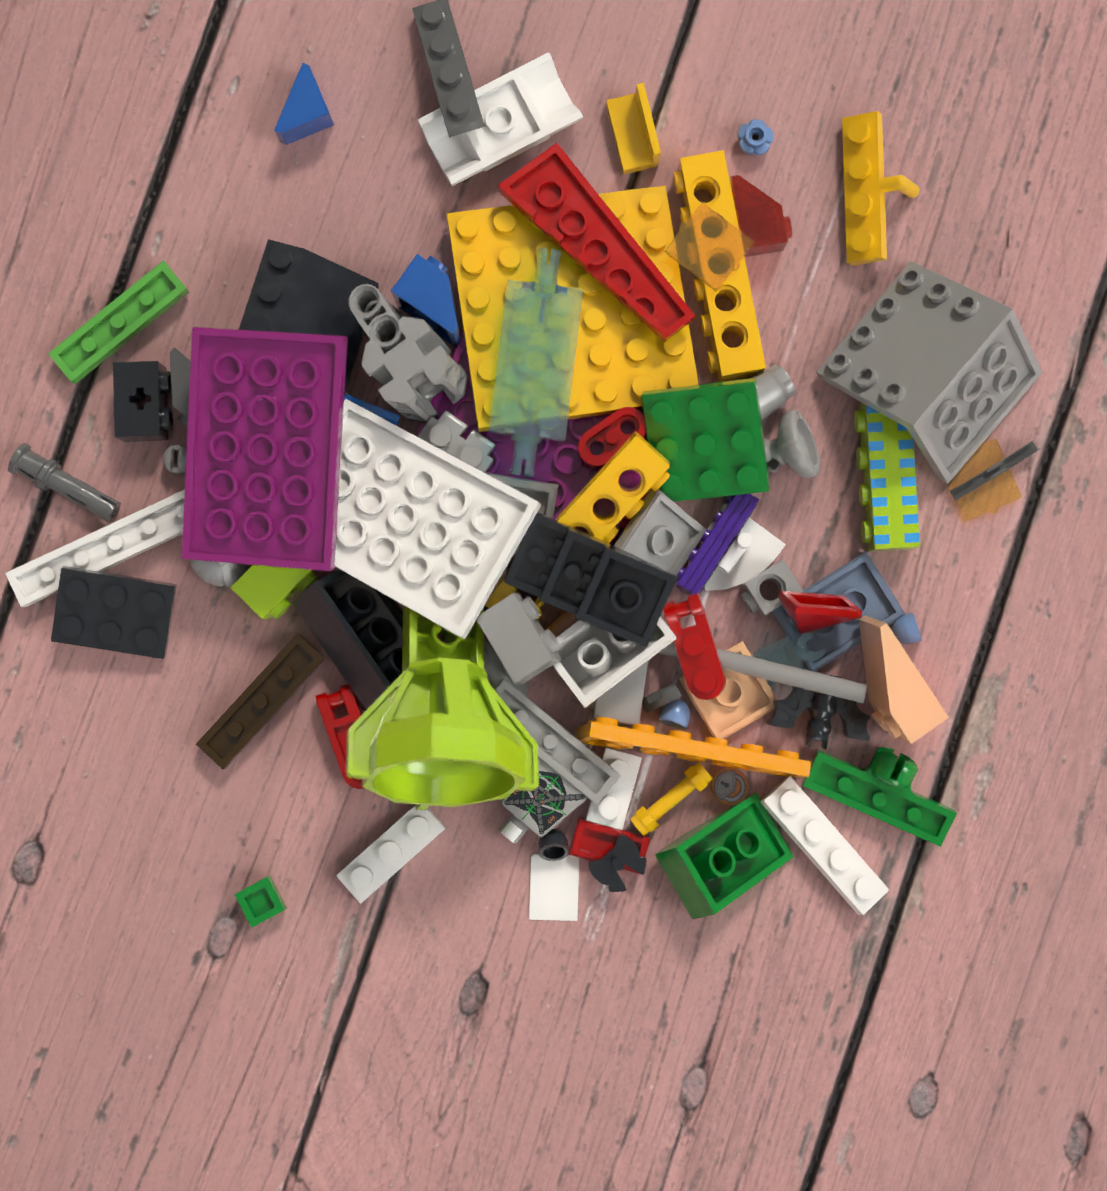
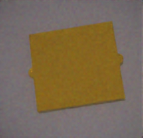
(709, 246)
(990, 495)

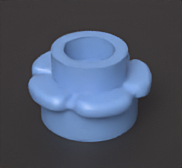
(751, 146)

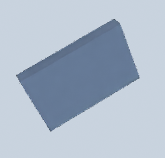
(865, 588)

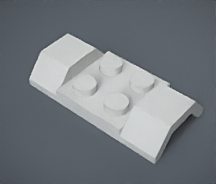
(517, 115)

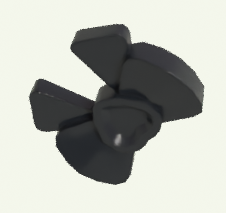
(606, 868)

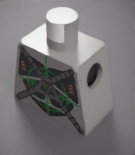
(542, 807)

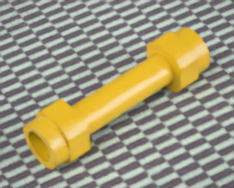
(646, 819)

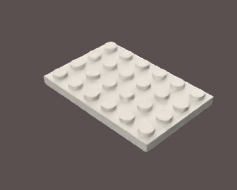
(423, 521)

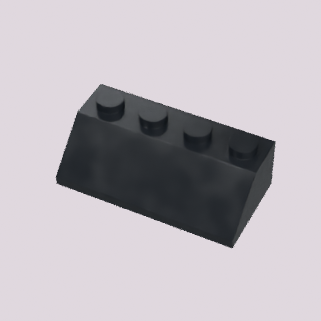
(357, 631)

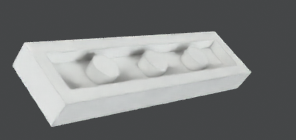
(824, 846)

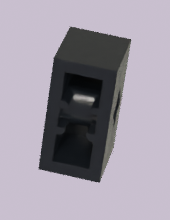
(130, 385)

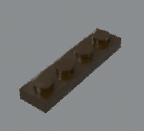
(260, 701)

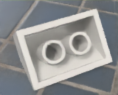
(599, 659)

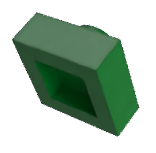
(260, 901)

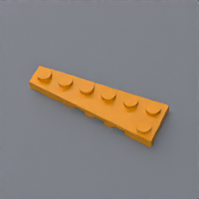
(607, 734)

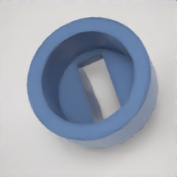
(906, 629)
(675, 714)

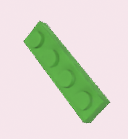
(118, 322)

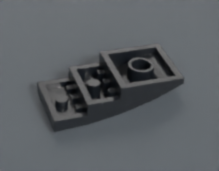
(591, 579)

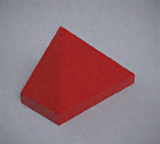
(817, 611)

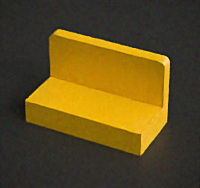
(634, 131)

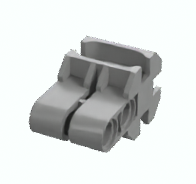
(405, 356)

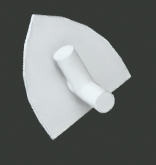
(746, 557)

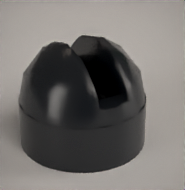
(553, 846)

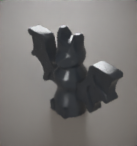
(822, 709)

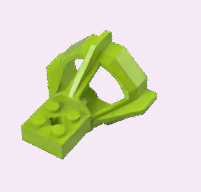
(451, 728)

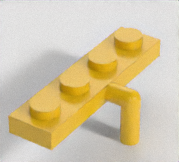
(867, 187)

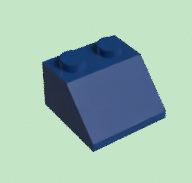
(427, 294)

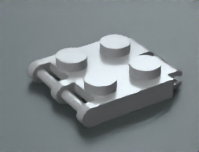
(447, 436)

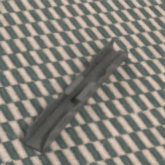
(994, 470)

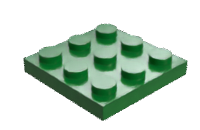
(709, 439)

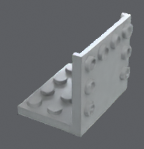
(936, 364)

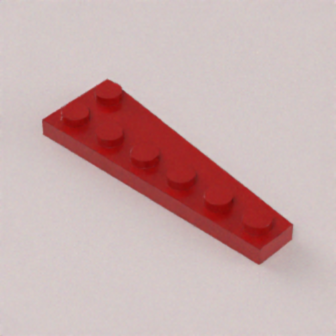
(579, 221)

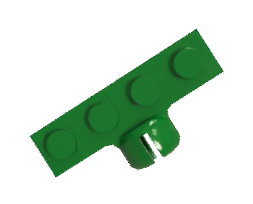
(882, 792)

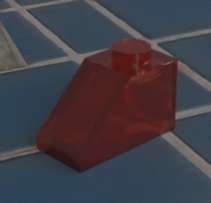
(760, 218)

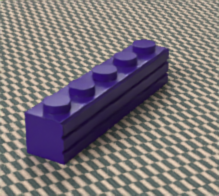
(716, 543)

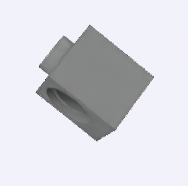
(777, 573)

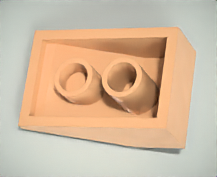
(895, 686)

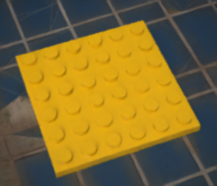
(614, 349)

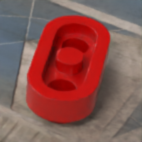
(610, 435)

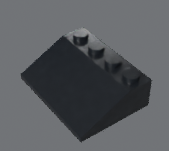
(305, 296)

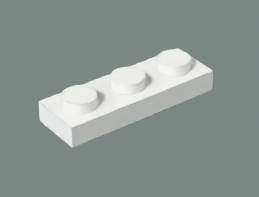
(390, 852)

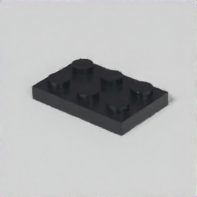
(113, 612)

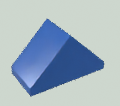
(304, 109)

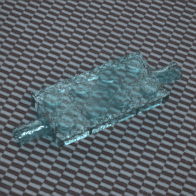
(536, 361)

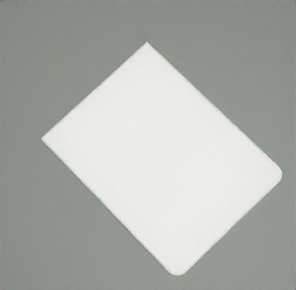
(554, 889)

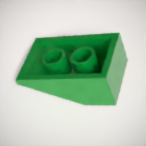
(724, 857)

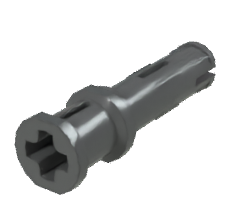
(48, 475)

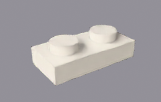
(615, 804)

